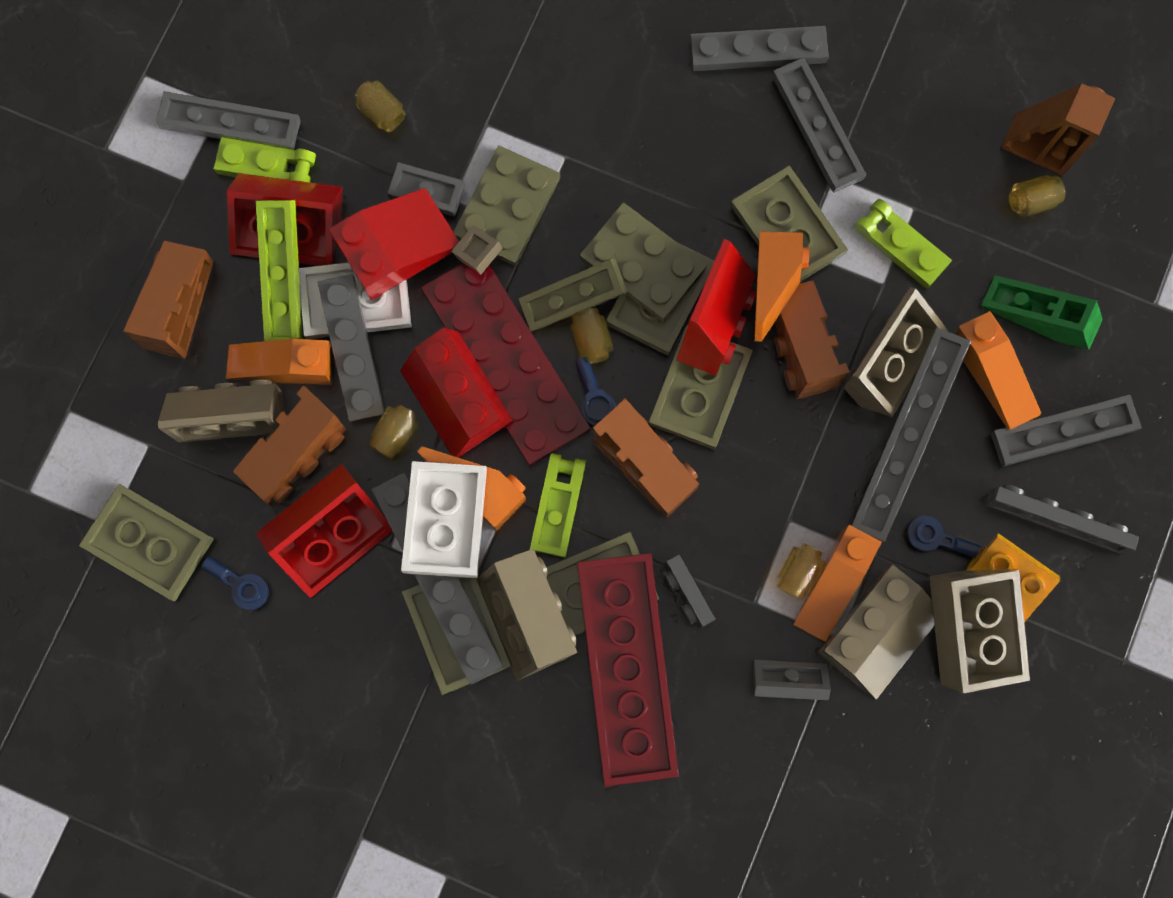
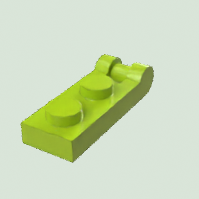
(262, 160)
(902, 244)
(557, 507)

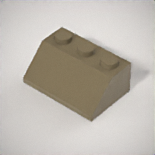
(894, 356)
(221, 411)
(526, 614)
(979, 629)
(880, 631)

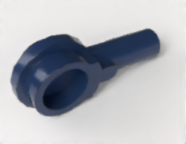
(596, 401)
(927, 534)
(247, 590)

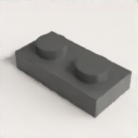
(443, 189)
(680, 579)
(791, 680)

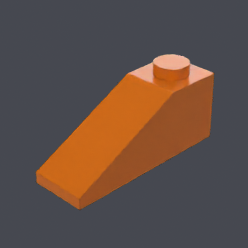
(778, 275)
(282, 361)
(998, 370)
(502, 494)
(837, 582)

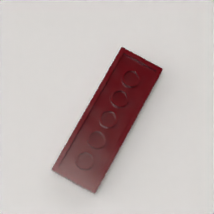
(510, 358)
(627, 669)

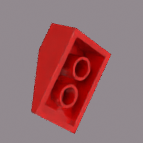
(394, 240)

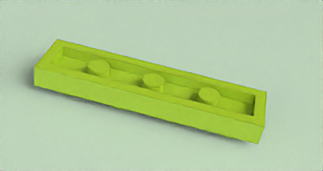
(279, 269)

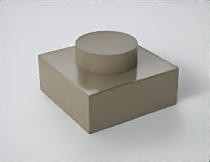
(477, 249)

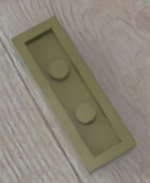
(573, 295)

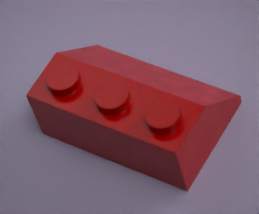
(316, 211)
(719, 312)
(454, 392)
(324, 531)

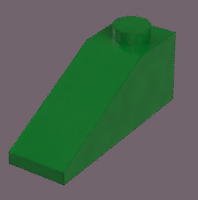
(1045, 311)

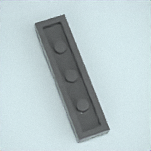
(758, 48)
(227, 120)
(818, 125)
(351, 347)
(1066, 430)
(1073, 523)

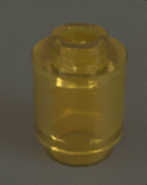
(379, 105)
(1036, 195)
(591, 335)
(393, 431)
(800, 571)

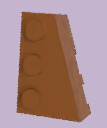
(1059, 128)
(170, 300)
(807, 345)
(290, 449)
(644, 458)

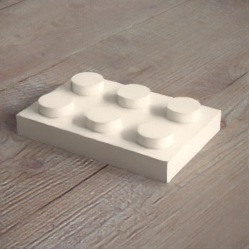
(382, 313)
(444, 519)

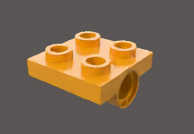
(1035, 578)

